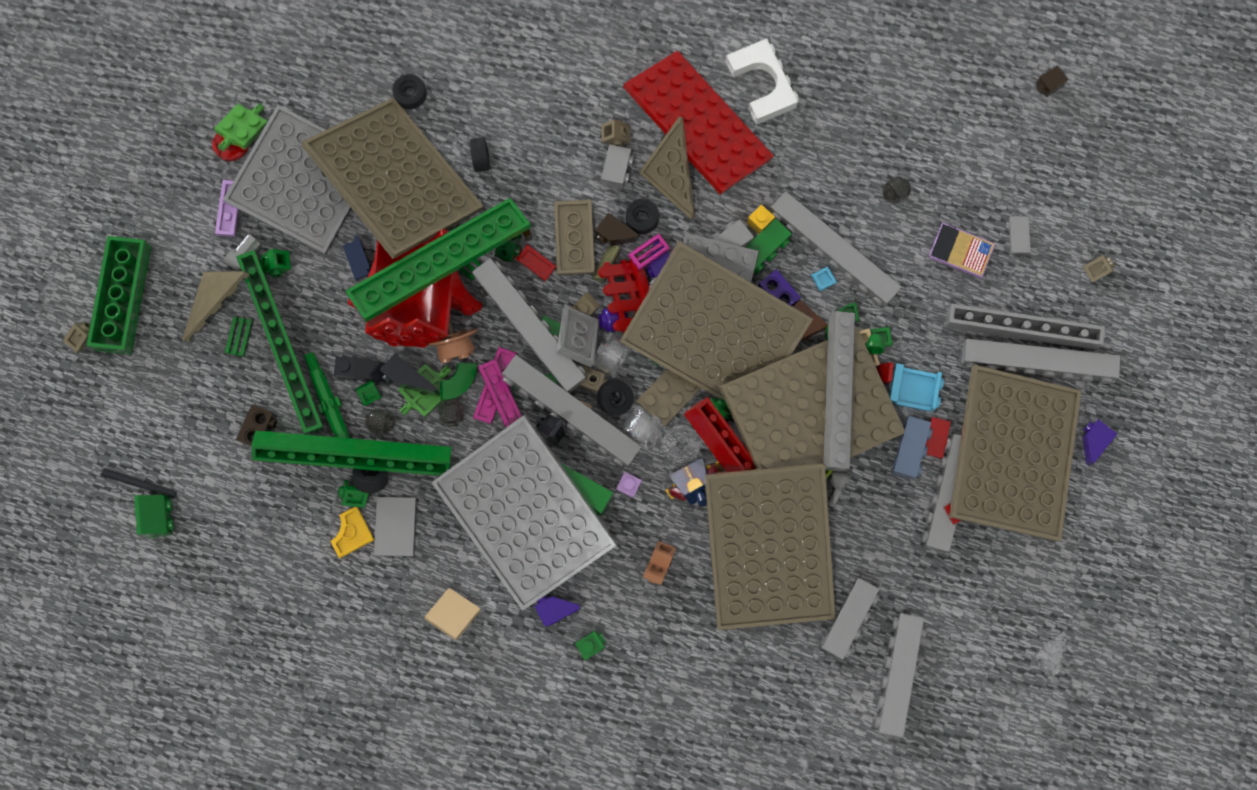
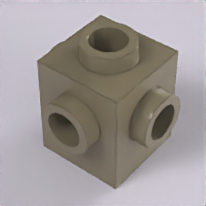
(615, 133)

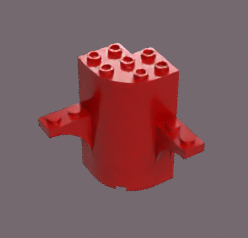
(424, 315)

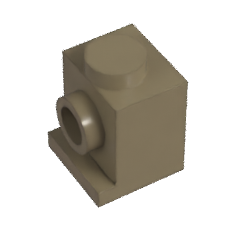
(593, 386)

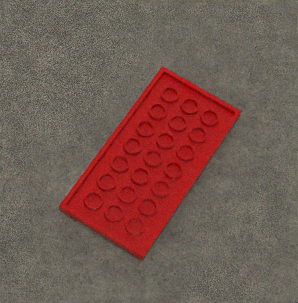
(715, 136)

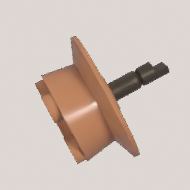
(455, 344)

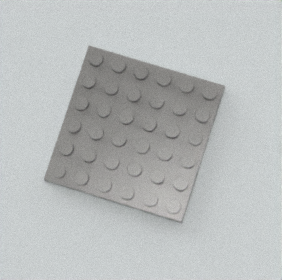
(286, 186)

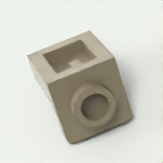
(1099, 268)
(586, 305)
(77, 336)

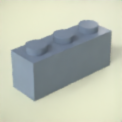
(912, 448)

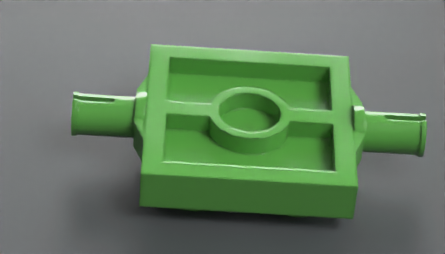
(240, 126)
(420, 401)

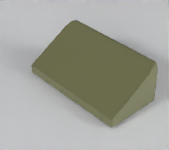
(610, 255)

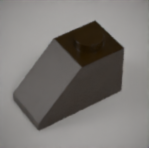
(614, 232)

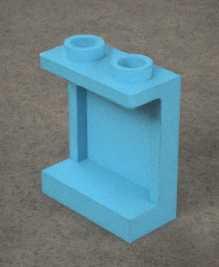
(915, 388)

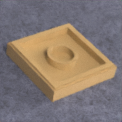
(452, 614)

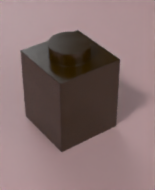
(1051, 81)

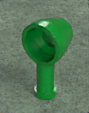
(875, 344)

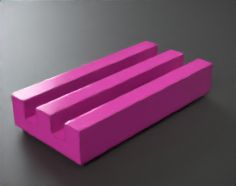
(636, 260)

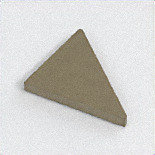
(669, 169)
(211, 292)

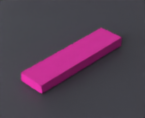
(499, 392)
(486, 408)

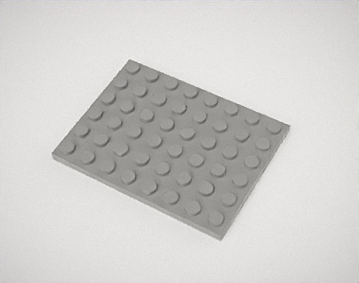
(524, 512)

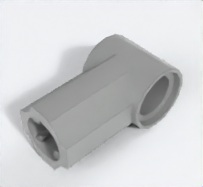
(246, 245)

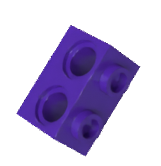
(783, 288)

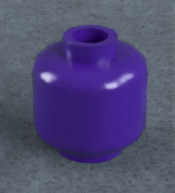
(607, 319)

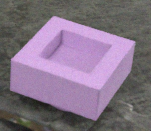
(628, 485)

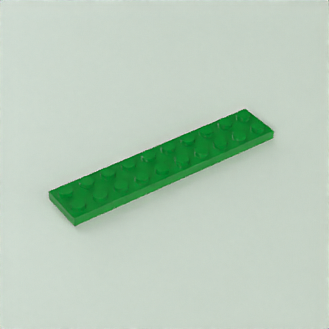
(437, 259)

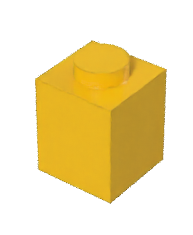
(760, 219)

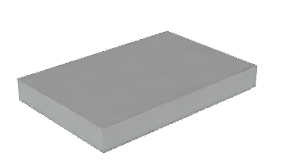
(578, 336)
(395, 526)

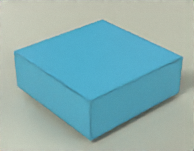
(823, 279)

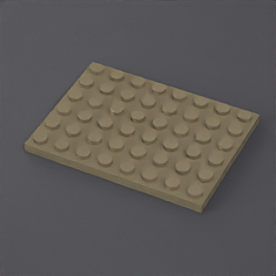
(392, 177)
(711, 322)
(784, 408)
(1015, 453)
(770, 546)

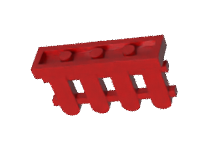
(634, 285)

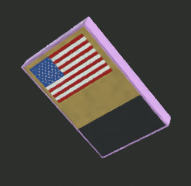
(961, 250)

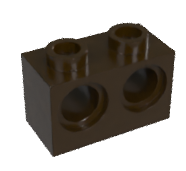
(252, 424)

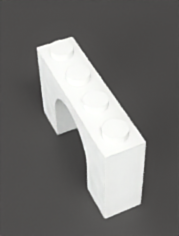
(762, 57)

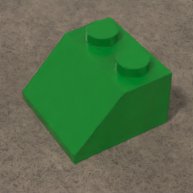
(153, 515)

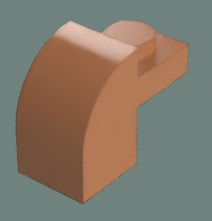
(659, 563)

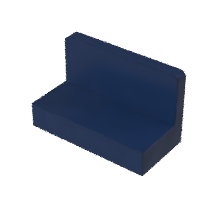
(357, 259)

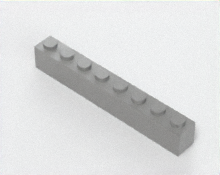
(835, 250)
(528, 325)
(1025, 327)
(1041, 360)
(839, 391)
(574, 413)

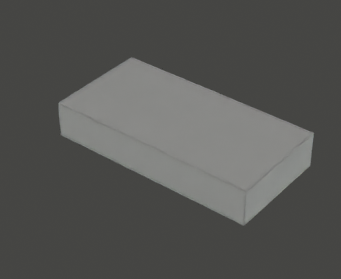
(1019, 235)

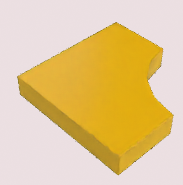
(352, 534)

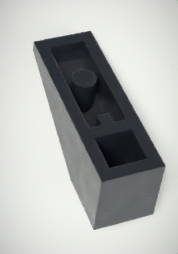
(358, 369)
(405, 376)
(551, 429)

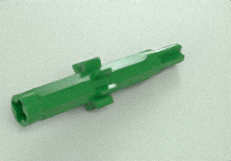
(329, 404)

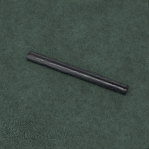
(138, 483)

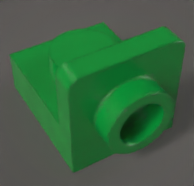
(351, 496)
(591, 645)

